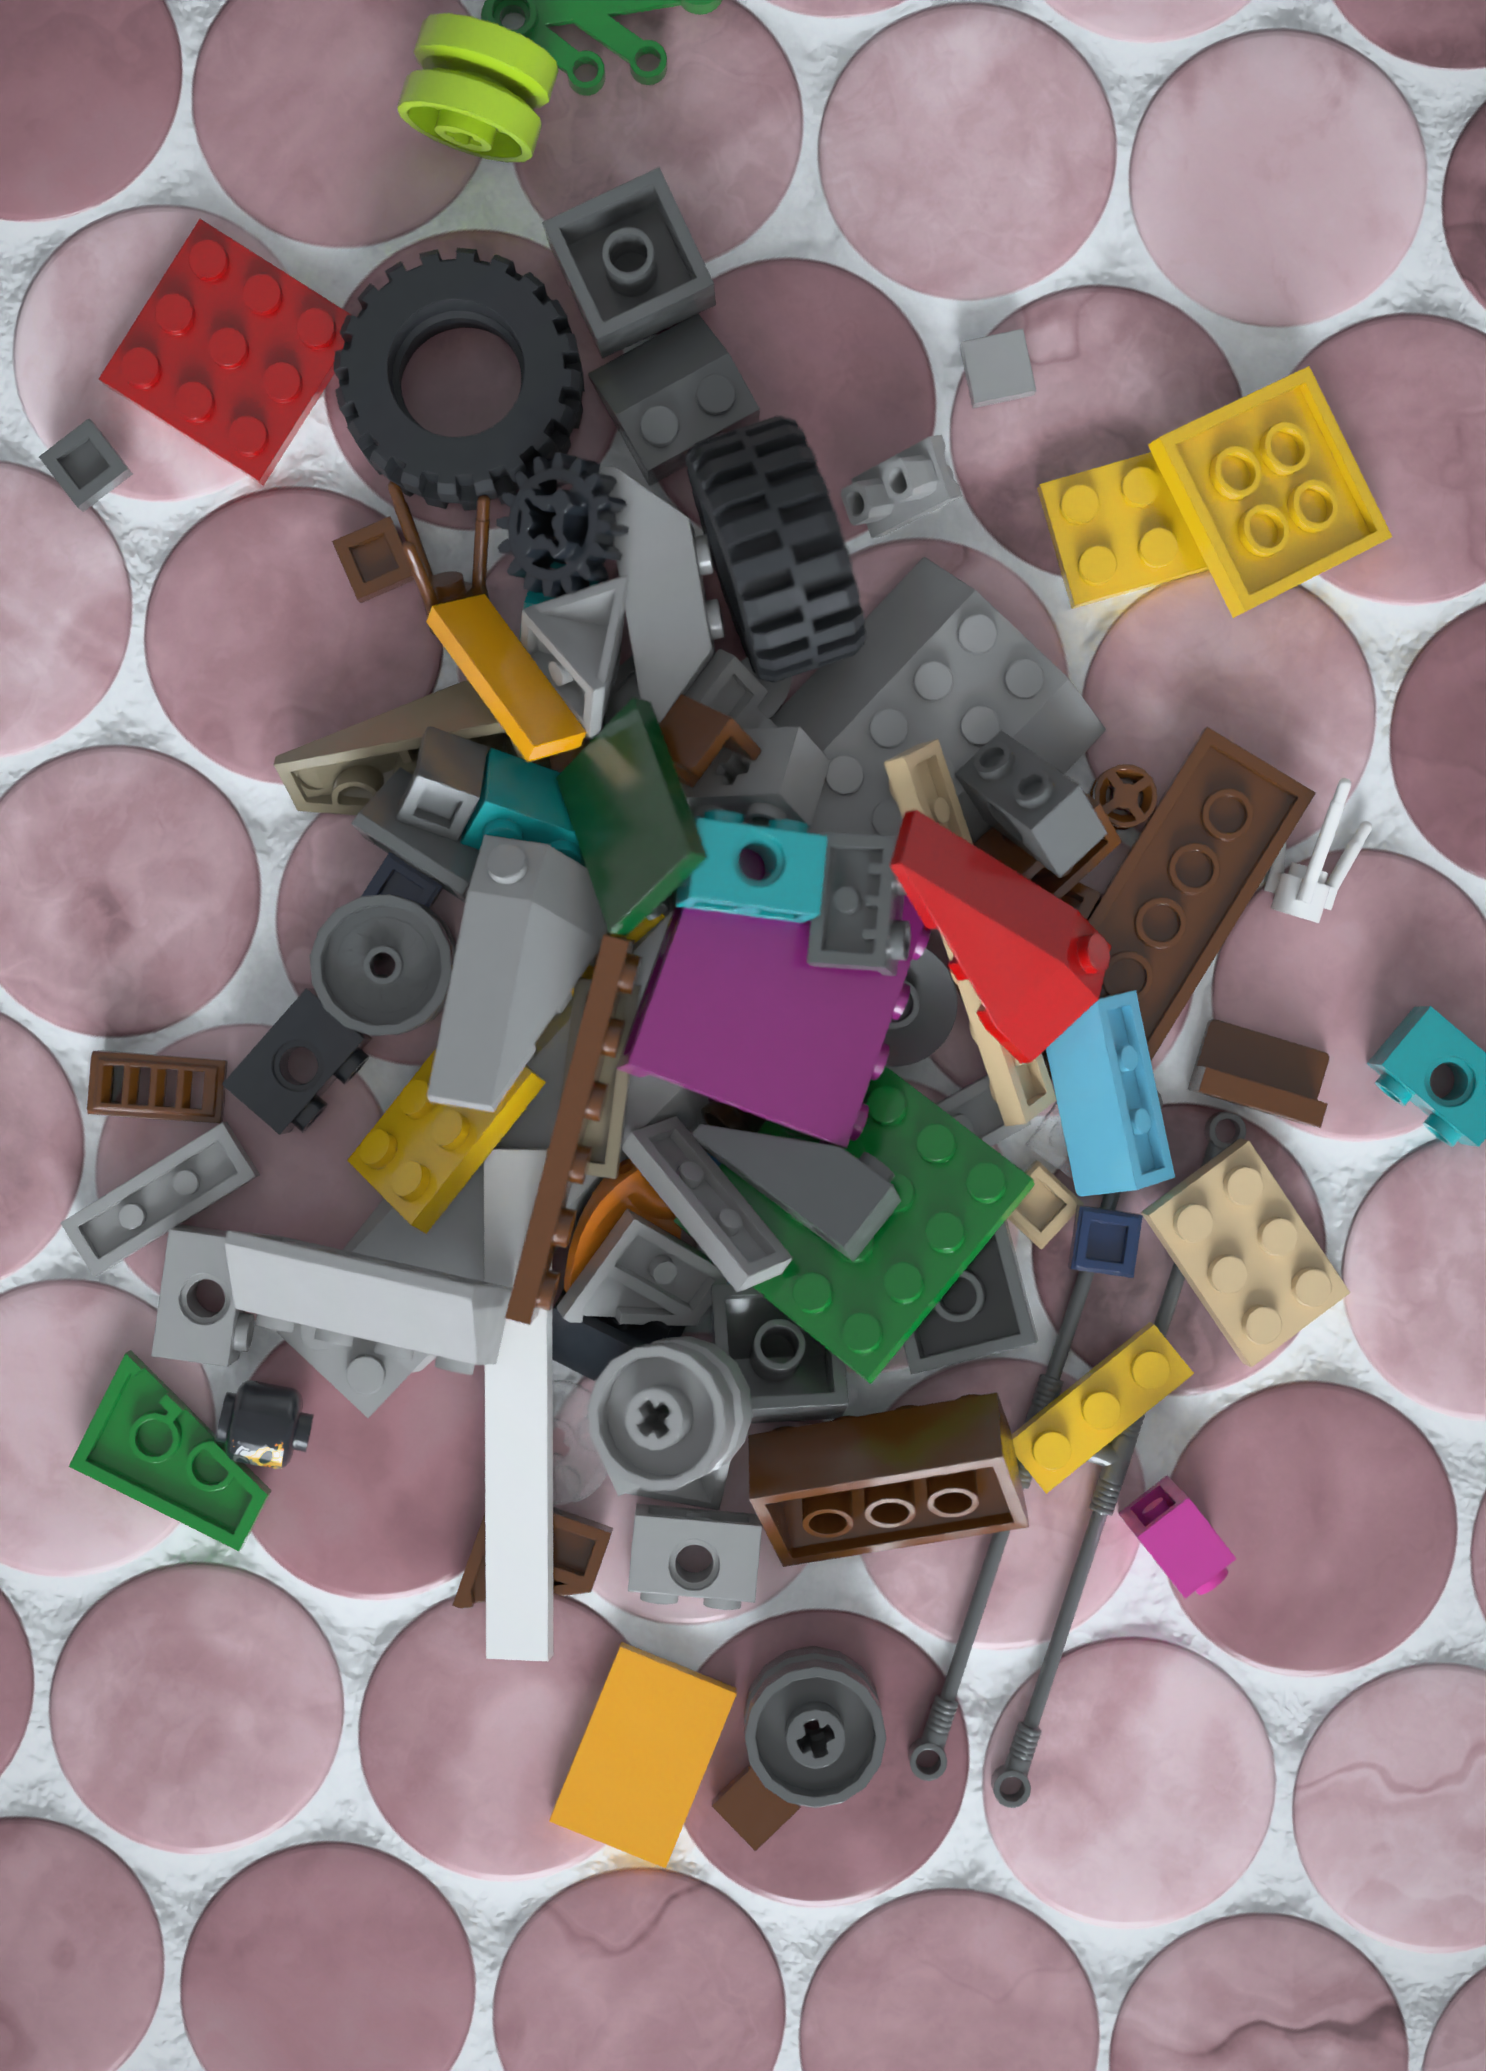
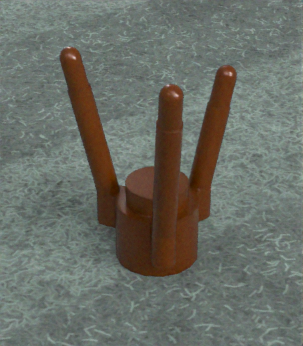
(446, 585)

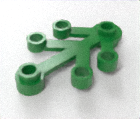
(596, 20)

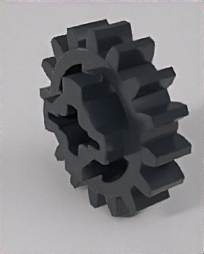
(562, 525)

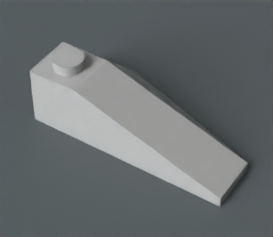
(518, 954)

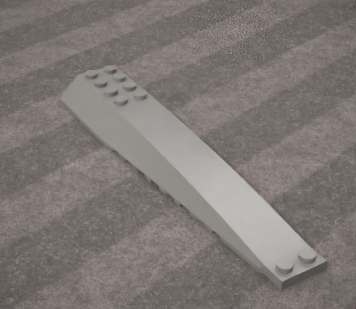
(928, 671)

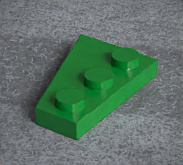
(168, 1458)

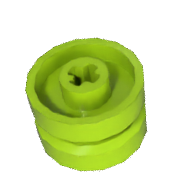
(477, 87)

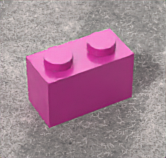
(1178, 1538)

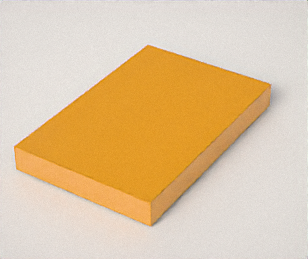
(643, 1754)

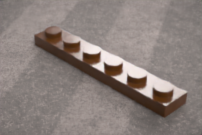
(567, 1156)

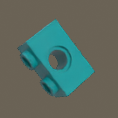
(791, 877)
(1405, 1071)

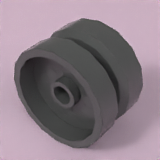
(346, 956)
(823, 1763)

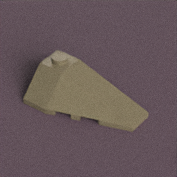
(352, 765)

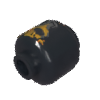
(264, 1424)

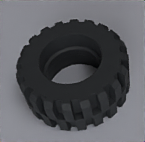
(443, 298)
(777, 548)

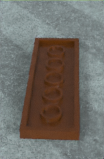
(1192, 876)

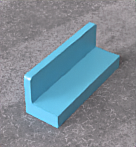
(1109, 1100)

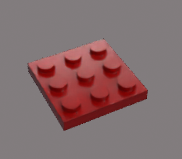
(229, 352)

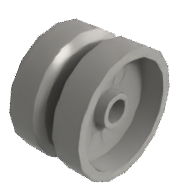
(633, 1419)

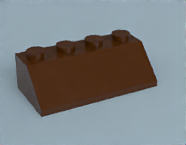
(887, 1480)

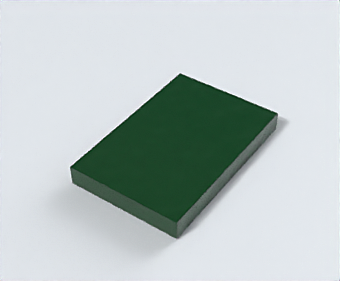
(631, 817)

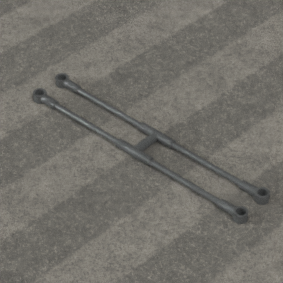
(1115, 1462)

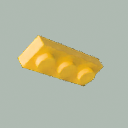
(1099, 1406)

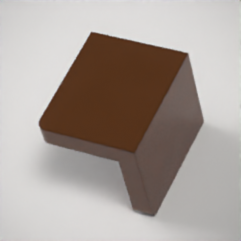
(698, 734)

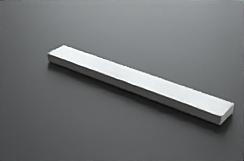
(517, 1430)

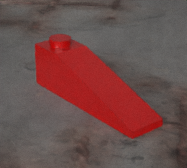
(1014, 942)

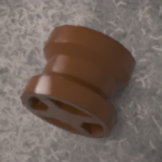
(1132, 791)

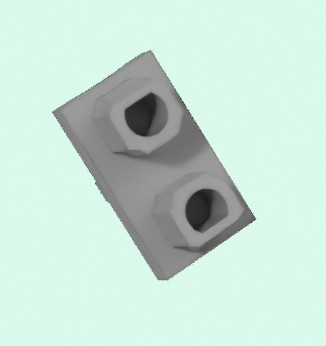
(901, 488)

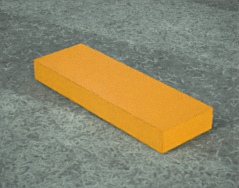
(506, 677)

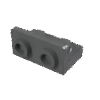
(860, 907)

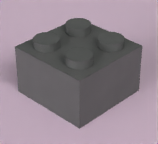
(630, 262)
(978, 1314)

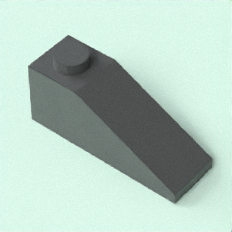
(814, 1182)

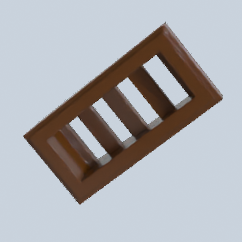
(102, 1077)

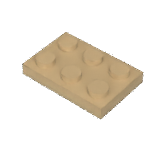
(1245, 1252)

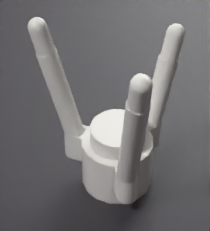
(1305, 888)

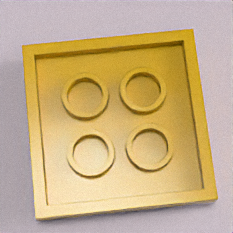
(1270, 491)

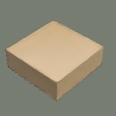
(1045, 1207)

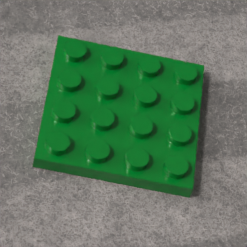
(950, 1206)

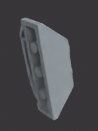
(665, 595)

